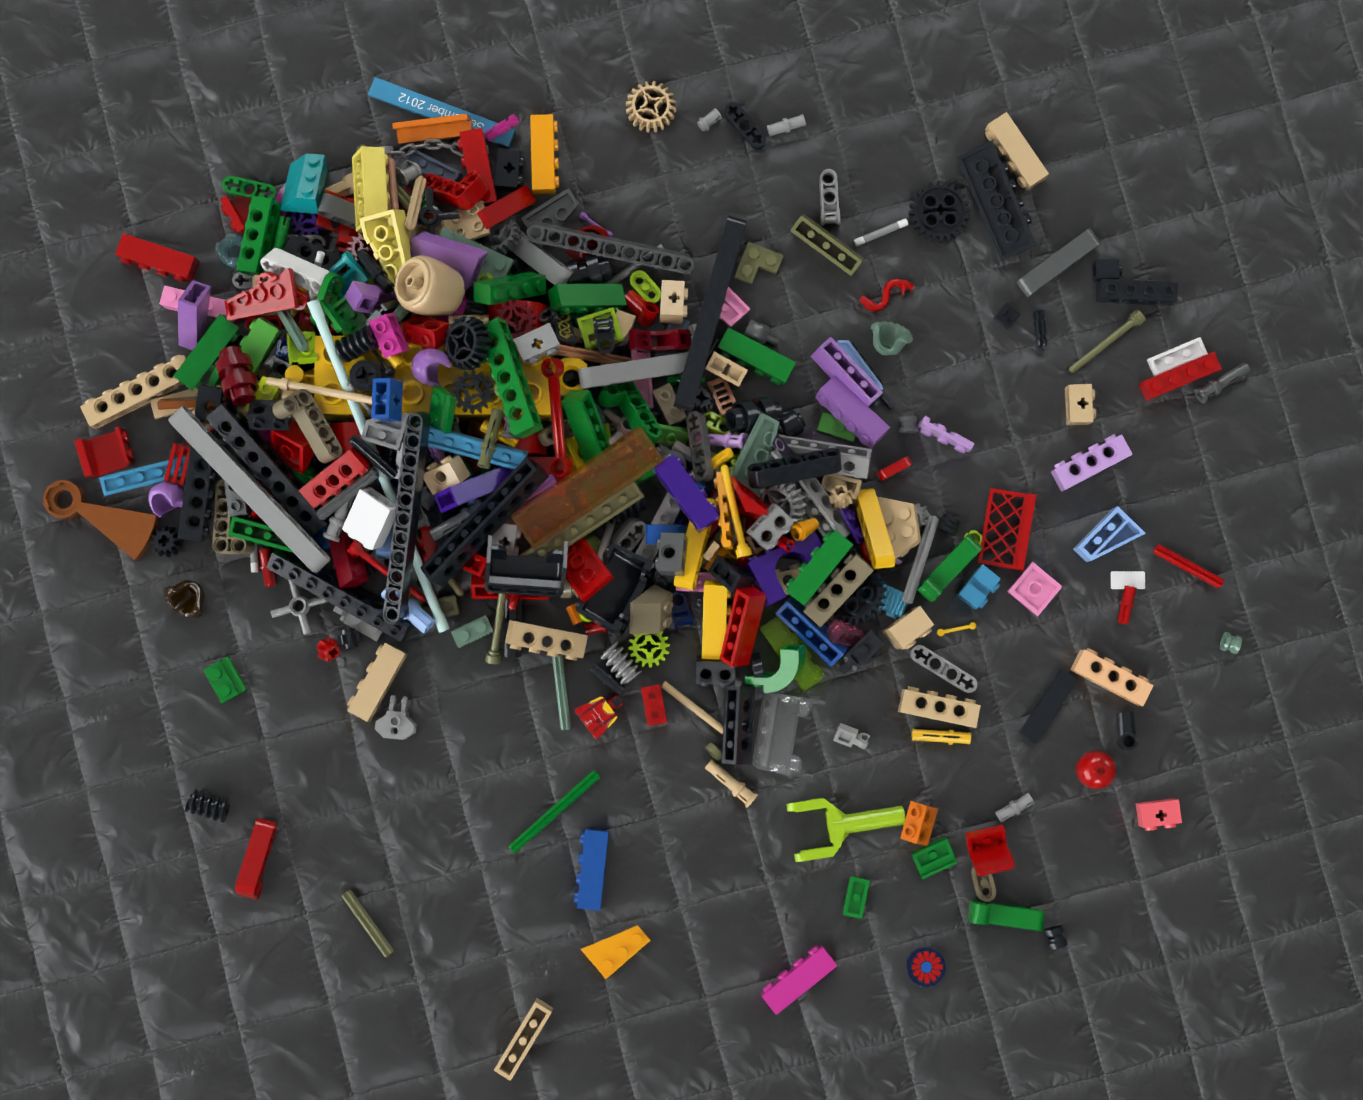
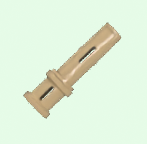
(738, 789)

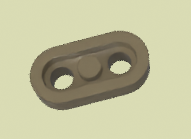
(982, 882)

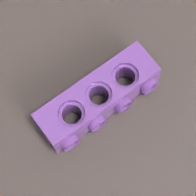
(1119, 451)

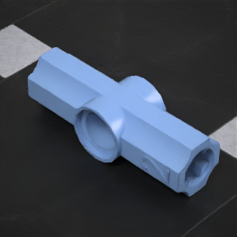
(415, 614)

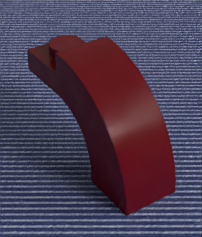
(659, 341)

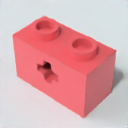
(1170, 814)

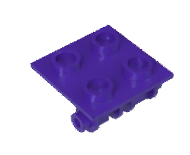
(851, 518)

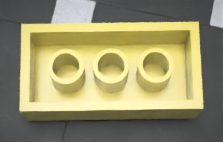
(370, 182)

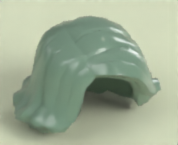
(890, 337)

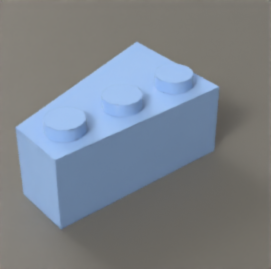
(1108, 535)

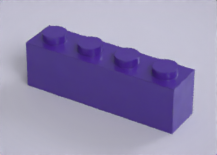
(686, 493)

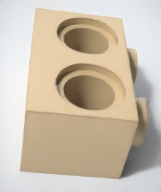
(726, 369)

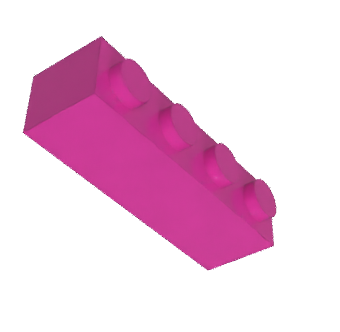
(798, 979)

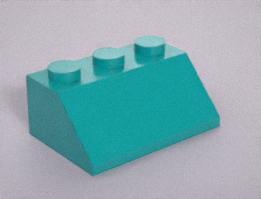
(305, 184)

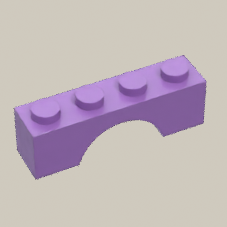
(365, 297)

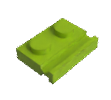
(303, 357)

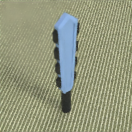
(859, 359)

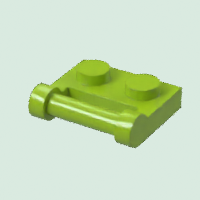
(587, 328)

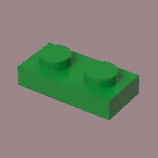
(856, 897)

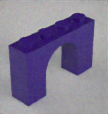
(763, 567)

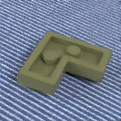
(754, 258)

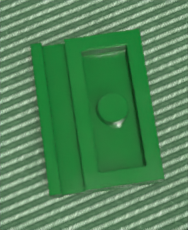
(442, 409)
(225, 679)
(933, 857)

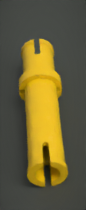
(964, 737)

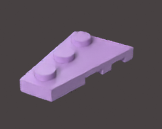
(961, 444)

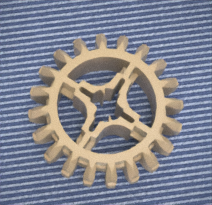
(644, 92)

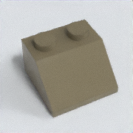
(651, 611)

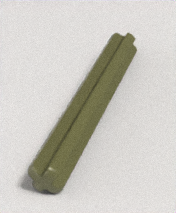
(367, 923)

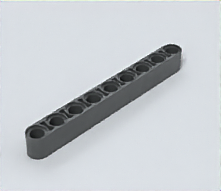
(603, 241)

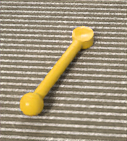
(940, 632)

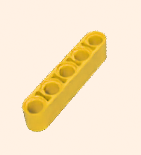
(874, 529)
(695, 550)

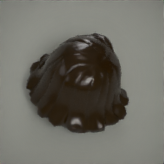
(185, 598)

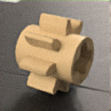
(841, 496)

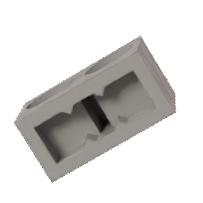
(767, 523)

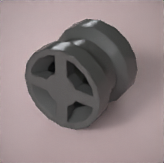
(907, 424)

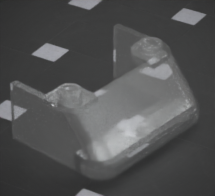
(777, 733)

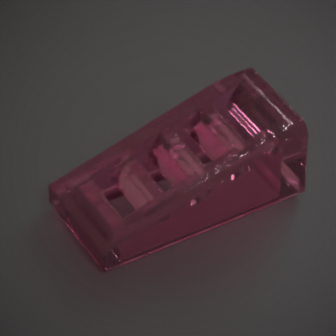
(843, 633)

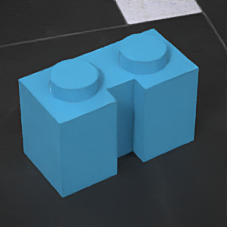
(978, 587)

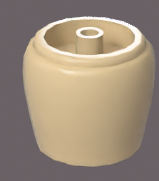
(429, 287)

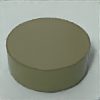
(714, 751)

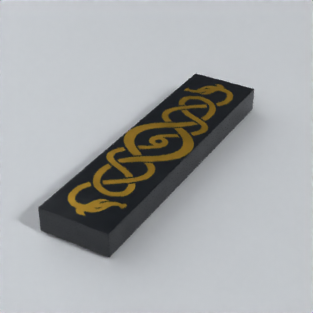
(563, 328)

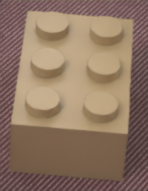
(908, 628)

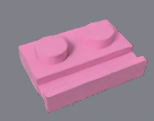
(733, 309)

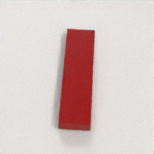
(506, 207)

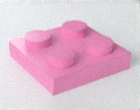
(1034, 589)

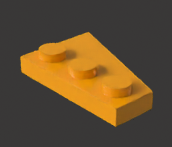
(614, 951)

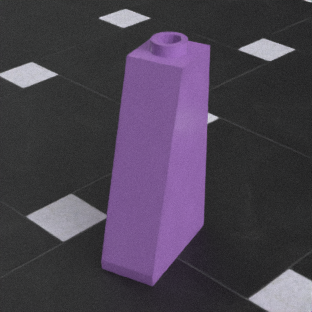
(459, 256)
(193, 314)

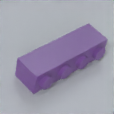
(838, 363)
(852, 412)

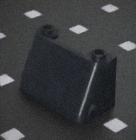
(612, 603)

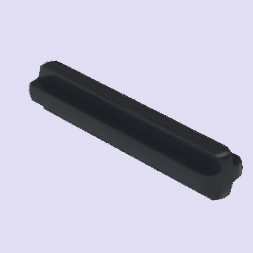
(371, 455)

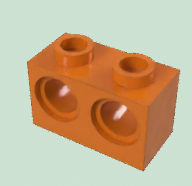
(919, 823)

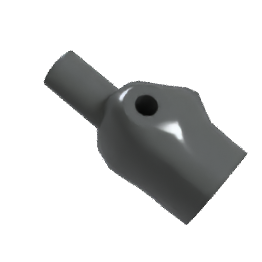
(760, 333)

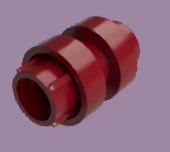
(238, 379)

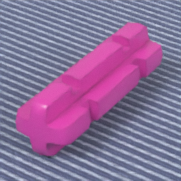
(501, 127)

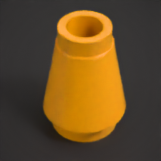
(803, 529)

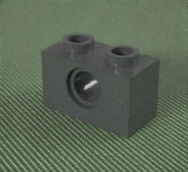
(676, 565)

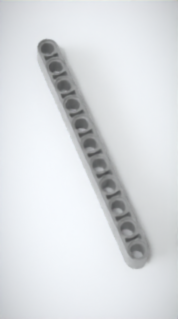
(249, 489)

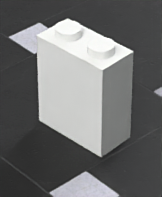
(370, 518)

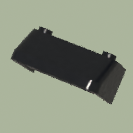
(524, 573)

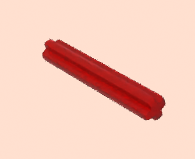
(1188, 566)

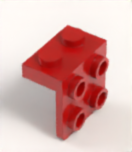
(237, 211)
(989, 850)

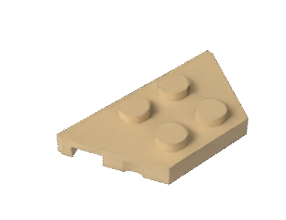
(901, 525)

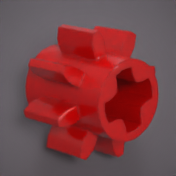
(328, 649)

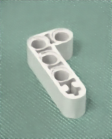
(305, 273)

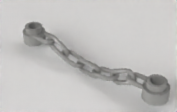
(389, 149)

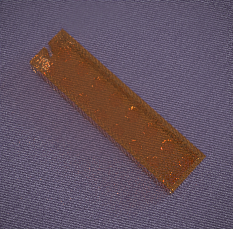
(587, 487)

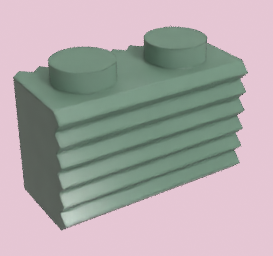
(473, 631)

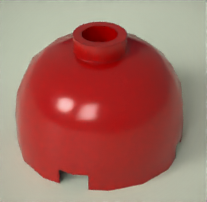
(1096, 769)

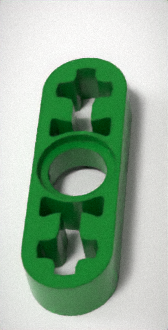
(264, 187)
(328, 285)

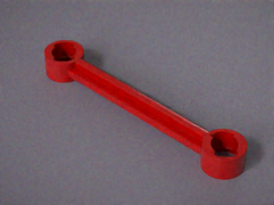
(557, 417)

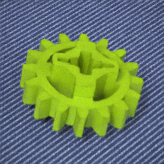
(649, 655)

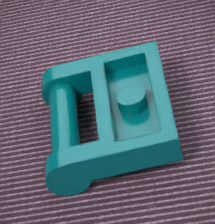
(355, 273)

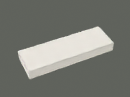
(1177, 356)

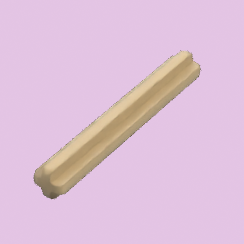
(415, 203)

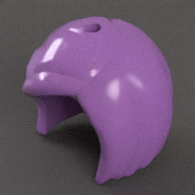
(426, 365)
(165, 497)

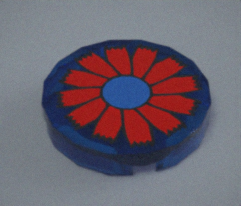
(926, 966)

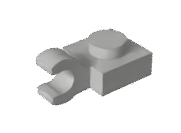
(848, 736)

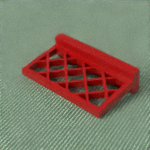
(1023, 532)

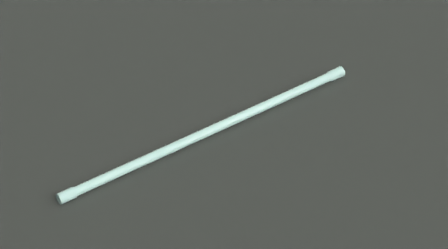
(319, 317)

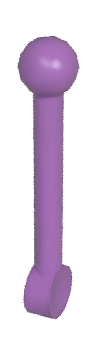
(584, 216)

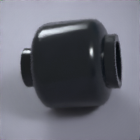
(791, 424)

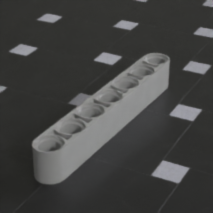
(632, 370)

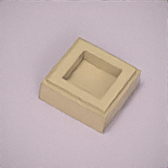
(712, 550)

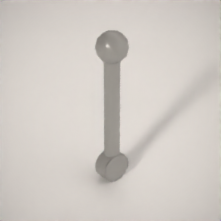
(350, 387)

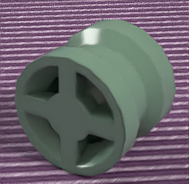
(1230, 643)

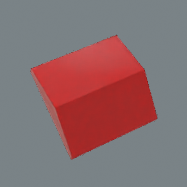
(750, 501)

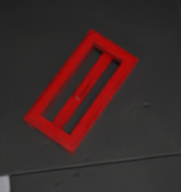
(169, 467)

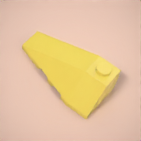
(388, 239)

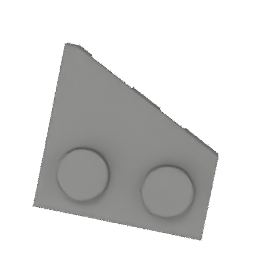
(385, 433)

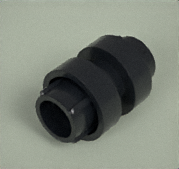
(593, 271)
(746, 412)

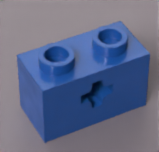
(387, 400)

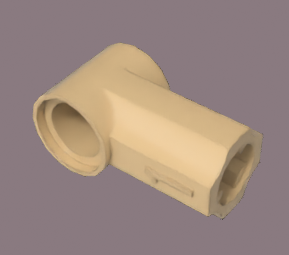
(343, 187)

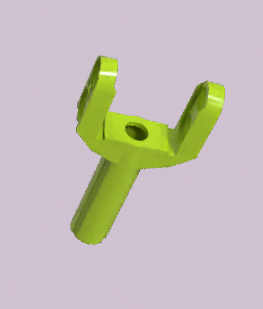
(842, 824)

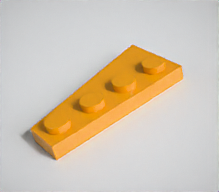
(724, 519)

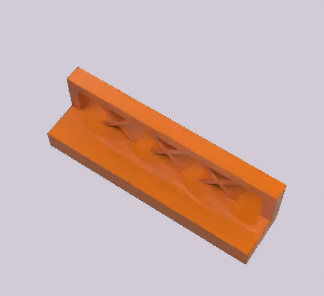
(432, 128)

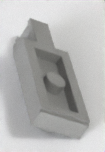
(358, 624)

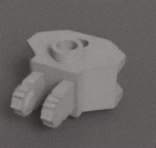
(396, 719)

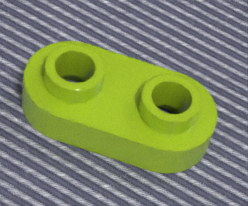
(646, 287)

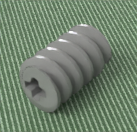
(620, 663)

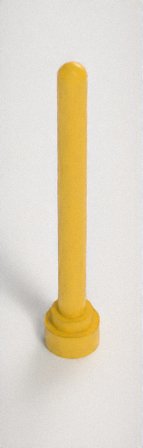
(742, 548)

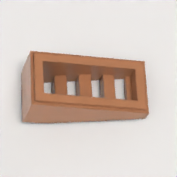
(728, 393)

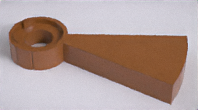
(124, 527)

